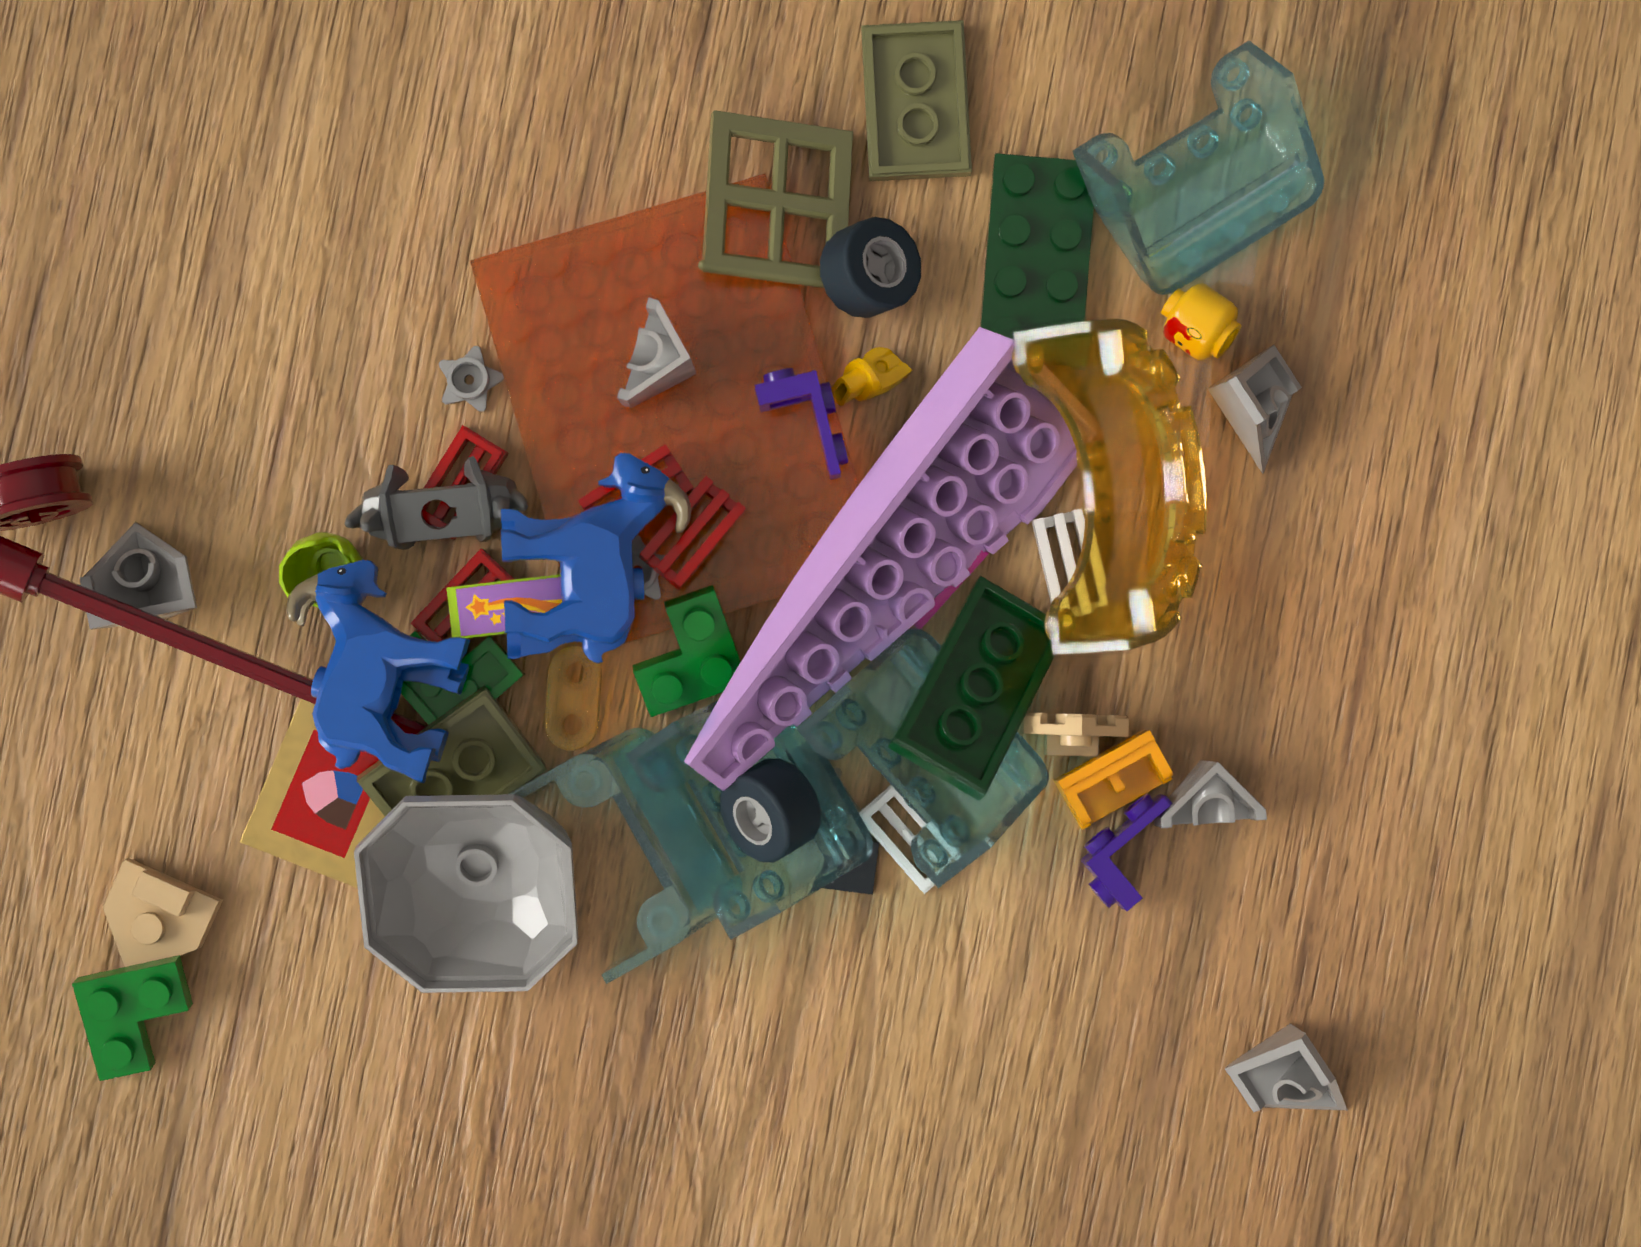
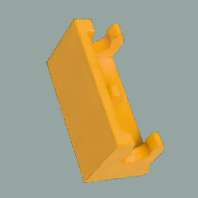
(1114, 778)

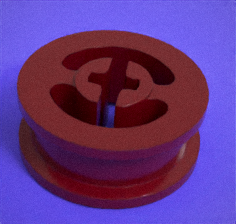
(40, 490)

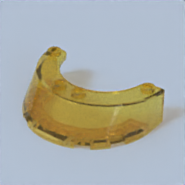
(1138, 478)

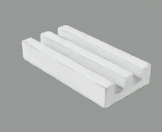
(1059, 522)
(880, 803)

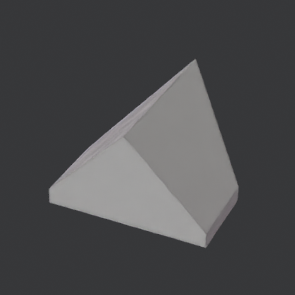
(657, 359)
(1256, 401)
(142, 574)
(1208, 797)
(1286, 1074)

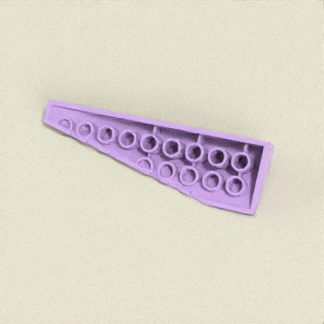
(946, 487)

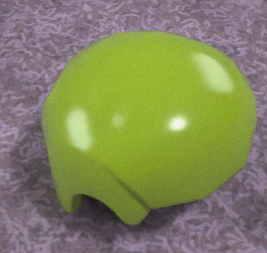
(312, 556)

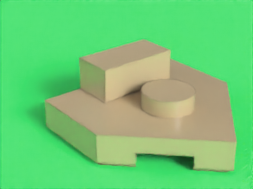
(1074, 732)
(156, 914)

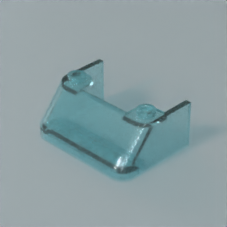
(668, 832)

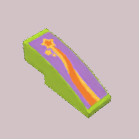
(479, 608)

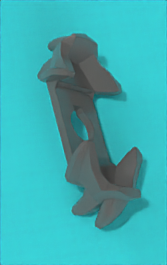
(398, 513)

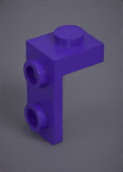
(785, 388)
(1109, 881)

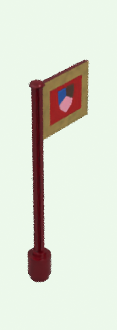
(307, 804)

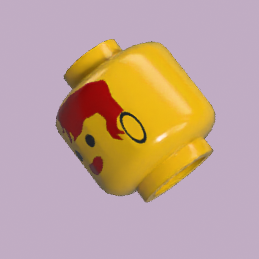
(1200, 321)

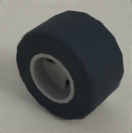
(870, 267)
(770, 810)

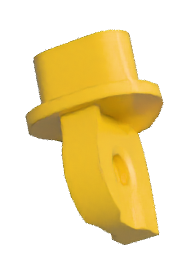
(870, 376)

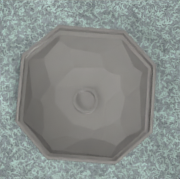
(467, 892)

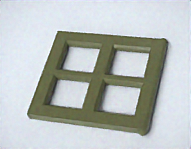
(774, 200)

